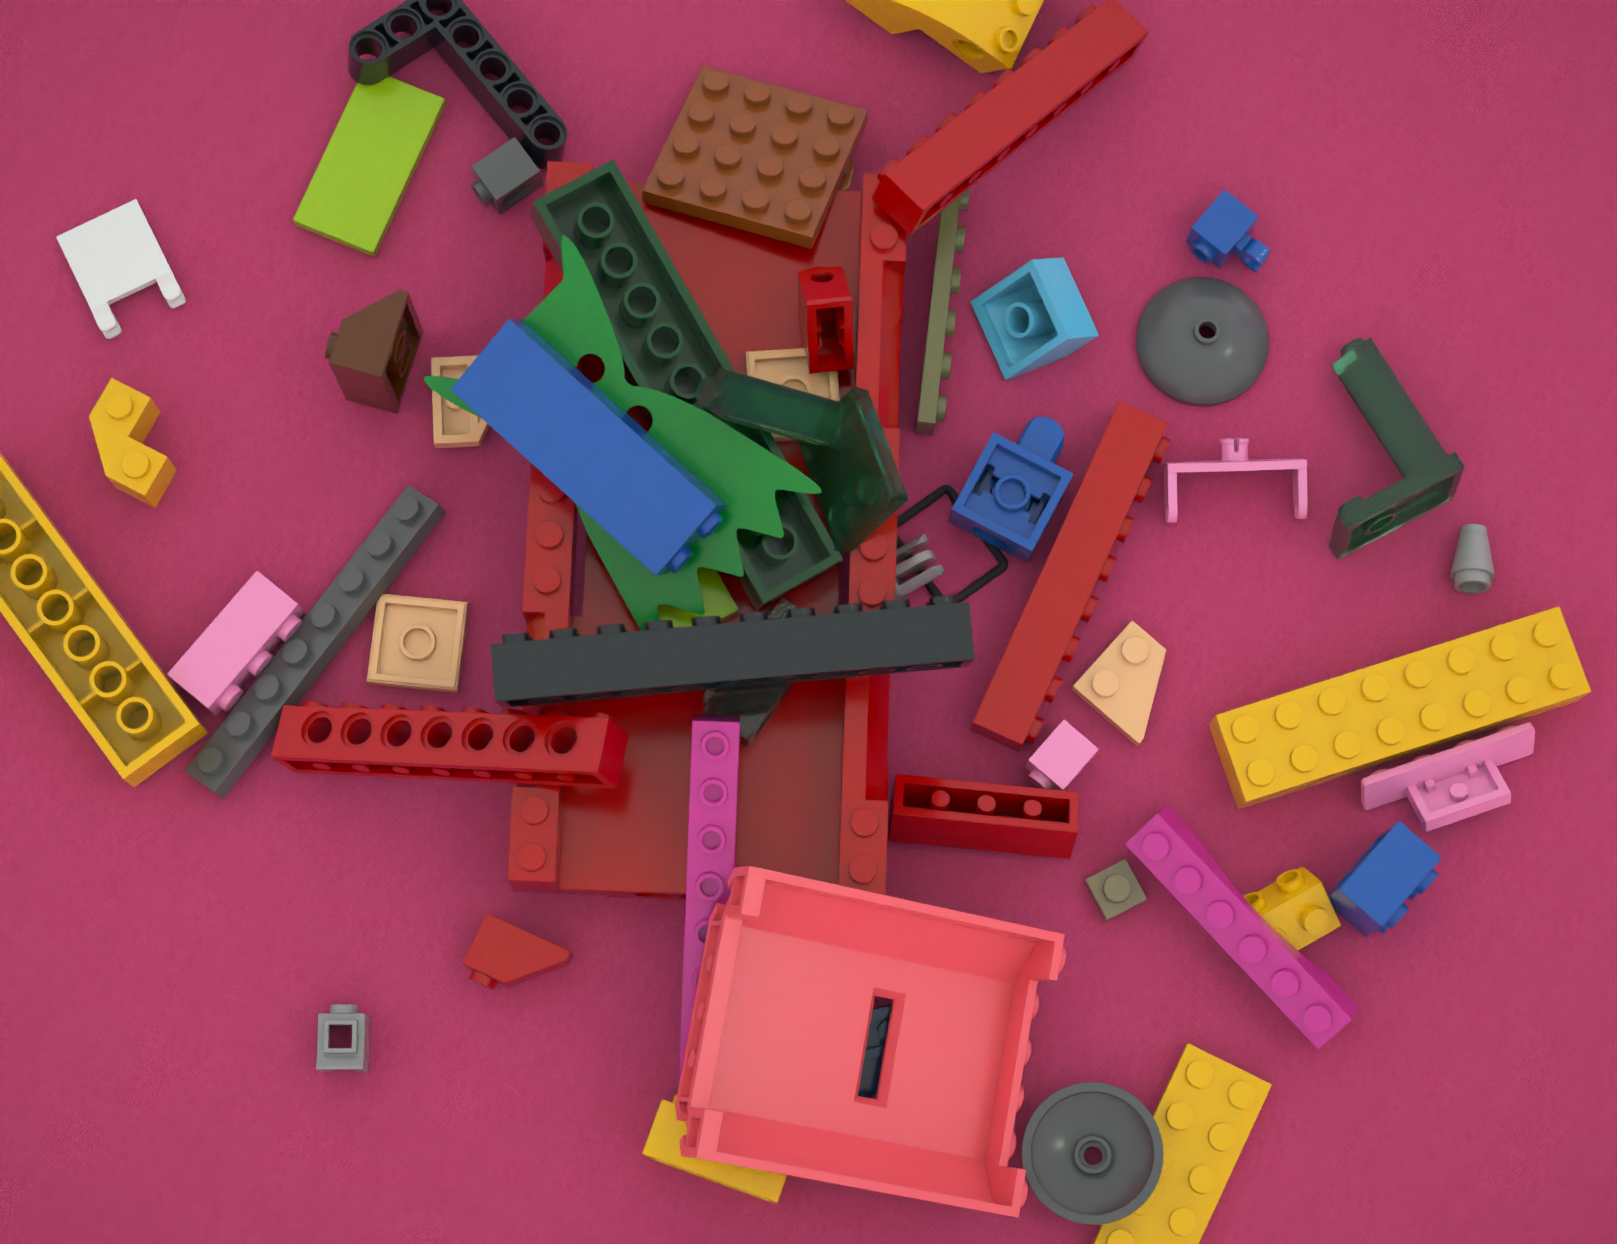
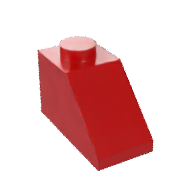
(511, 954)

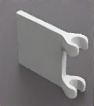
(115, 259)

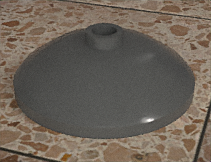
(1199, 368)
(1083, 1119)

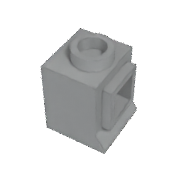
(343, 1058)

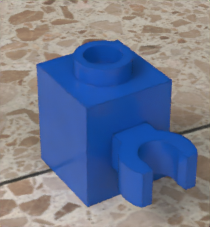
(1226, 231)

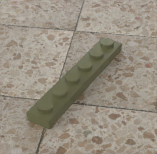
(941, 320)

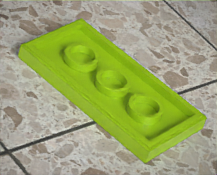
(369, 163)

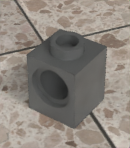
(505, 176)

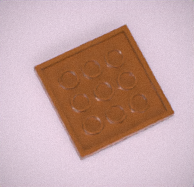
(755, 157)

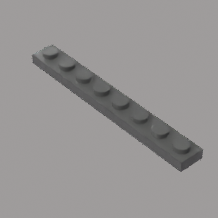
(315, 641)

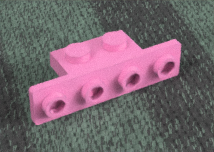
(1454, 781)

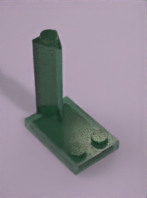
(837, 440)
(1408, 440)

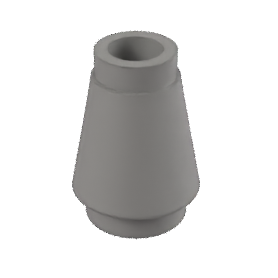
(1472, 561)

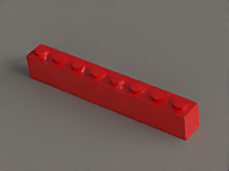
(1008, 115)
(1068, 578)

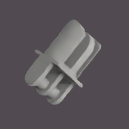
(914, 565)

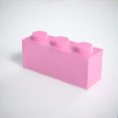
(237, 644)

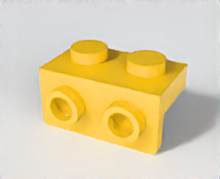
(1296, 907)

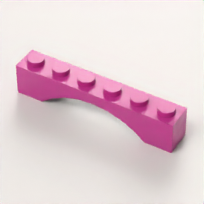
(1281, 971)

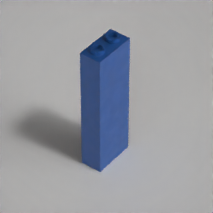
(589, 448)

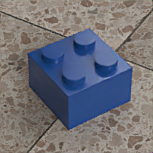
(1383, 878)

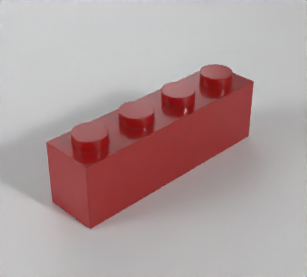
(983, 816)

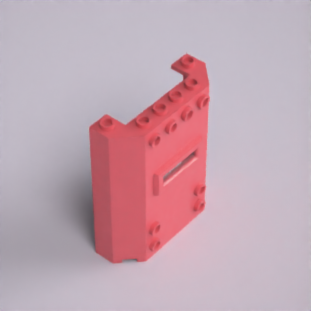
(788, 1026)

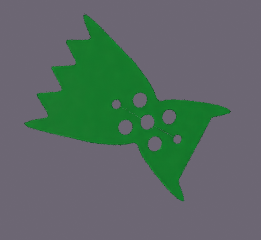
(716, 453)

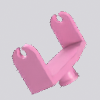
(1236, 461)

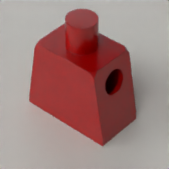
(826, 300)

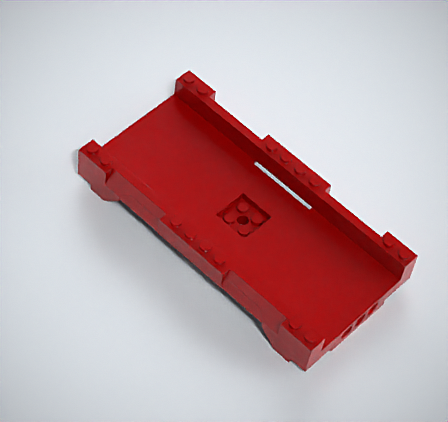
(820, 765)

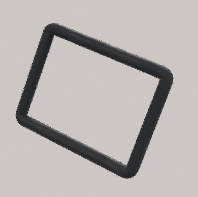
(1003, 563)

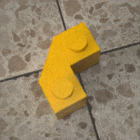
(120, 427)

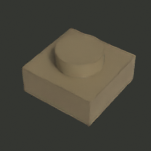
(1115, 890)

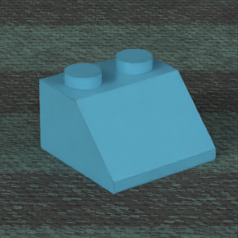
(1034, 317)

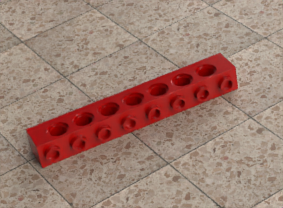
(337, 743)

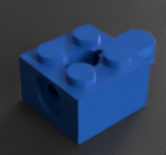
(1014, 489)

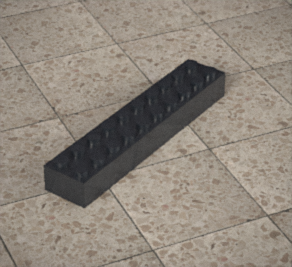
(732, 654)

